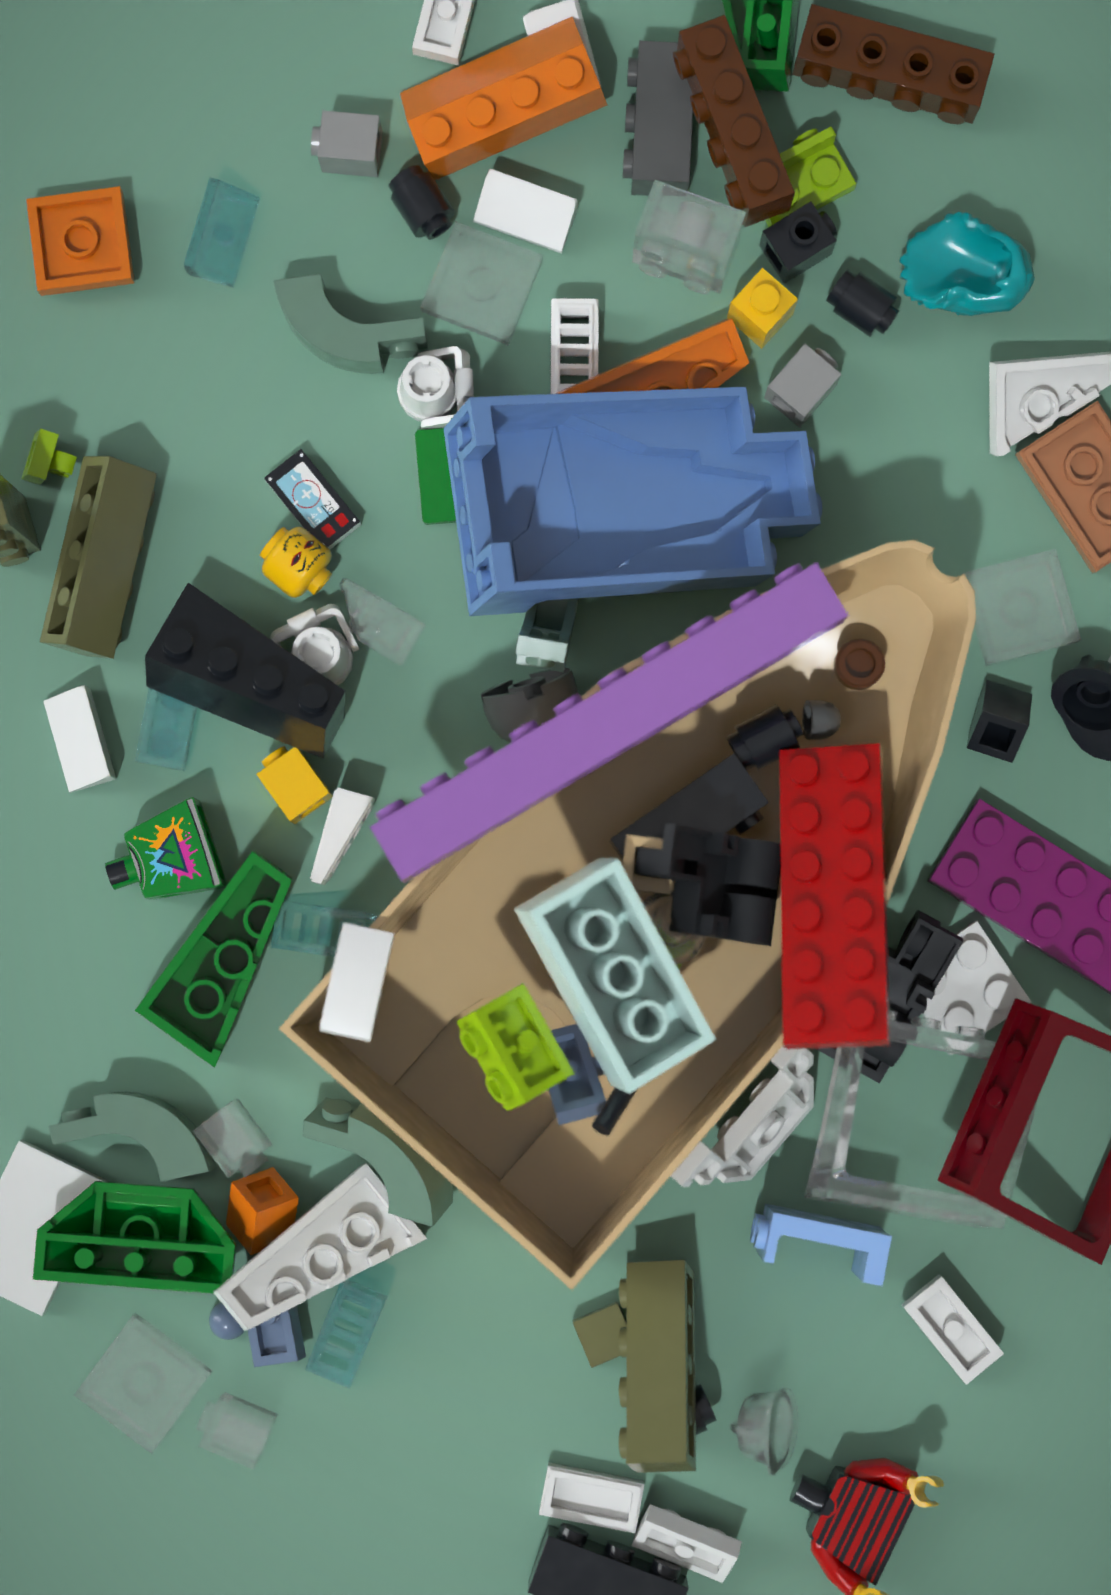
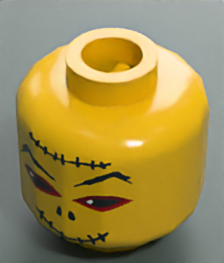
(296, 562)

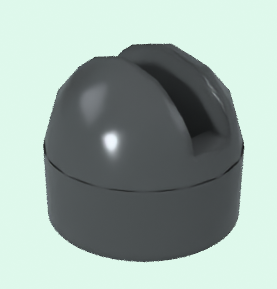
(820, 719)

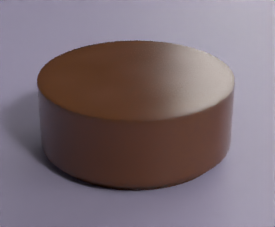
(859, 664)

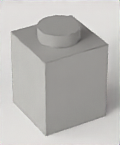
(348, 143)
(803, 384)

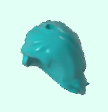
(966, 267)

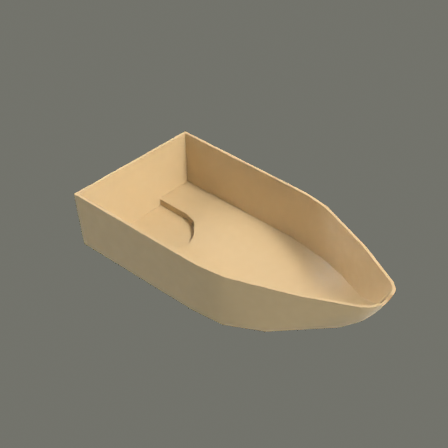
(462, 944)

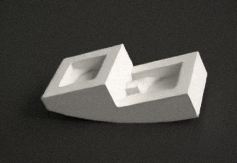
(356, 982)

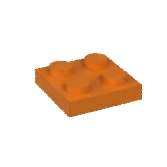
(80, 241)

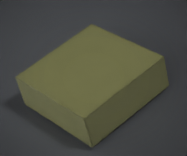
(600, 1333)

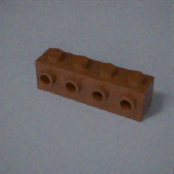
(892, 65)
(734, 120)

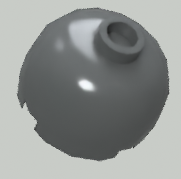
(516, 704)

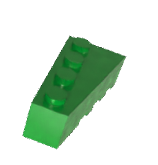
(211, 972)

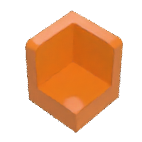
(260, 1209)

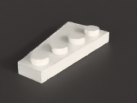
(320, 1250)

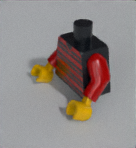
(860, 1518)

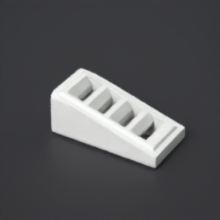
(573, 309)
(343, 822)

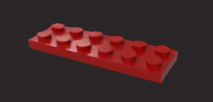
(833, 897)

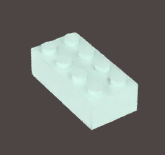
(615, 974)

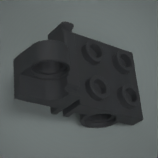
(721, 882)
(913, 976)

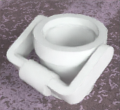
(430, 388)
(320, 646)

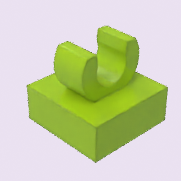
(45, 459)

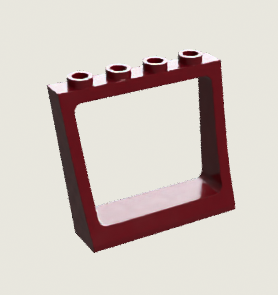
(999, 1119)

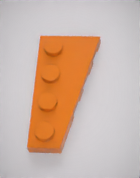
(692, 362)

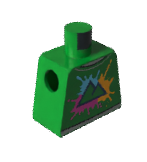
(170, 855)

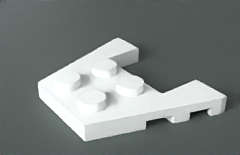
(760, 1130)

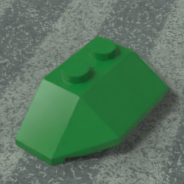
(136, 1240)

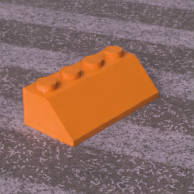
(502, 99)

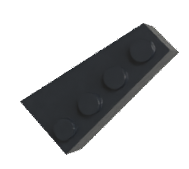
(242, 675)

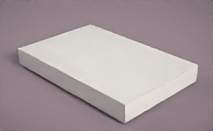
(30, 1194)

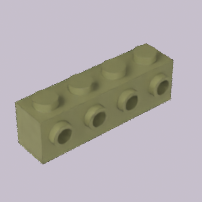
(98, 557)
(658, 1367)

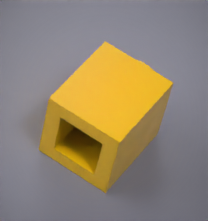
(762, 308)
(293, 783)

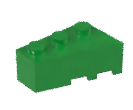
(765, 39)

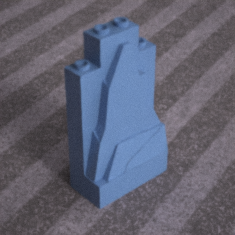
(621, 494)

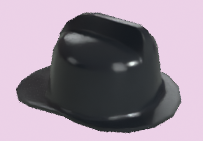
(1084, 705)

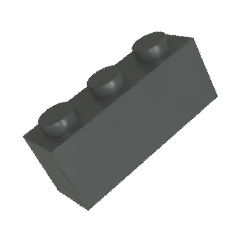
(658, 120)

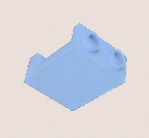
(868, 1240)

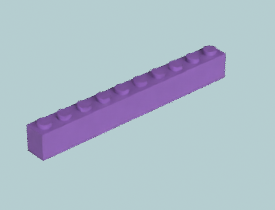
(608, 722)

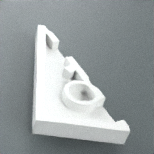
(1037, 391)

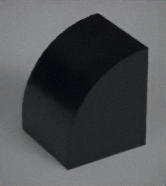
(1000, 721)

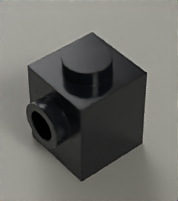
(799, 241)

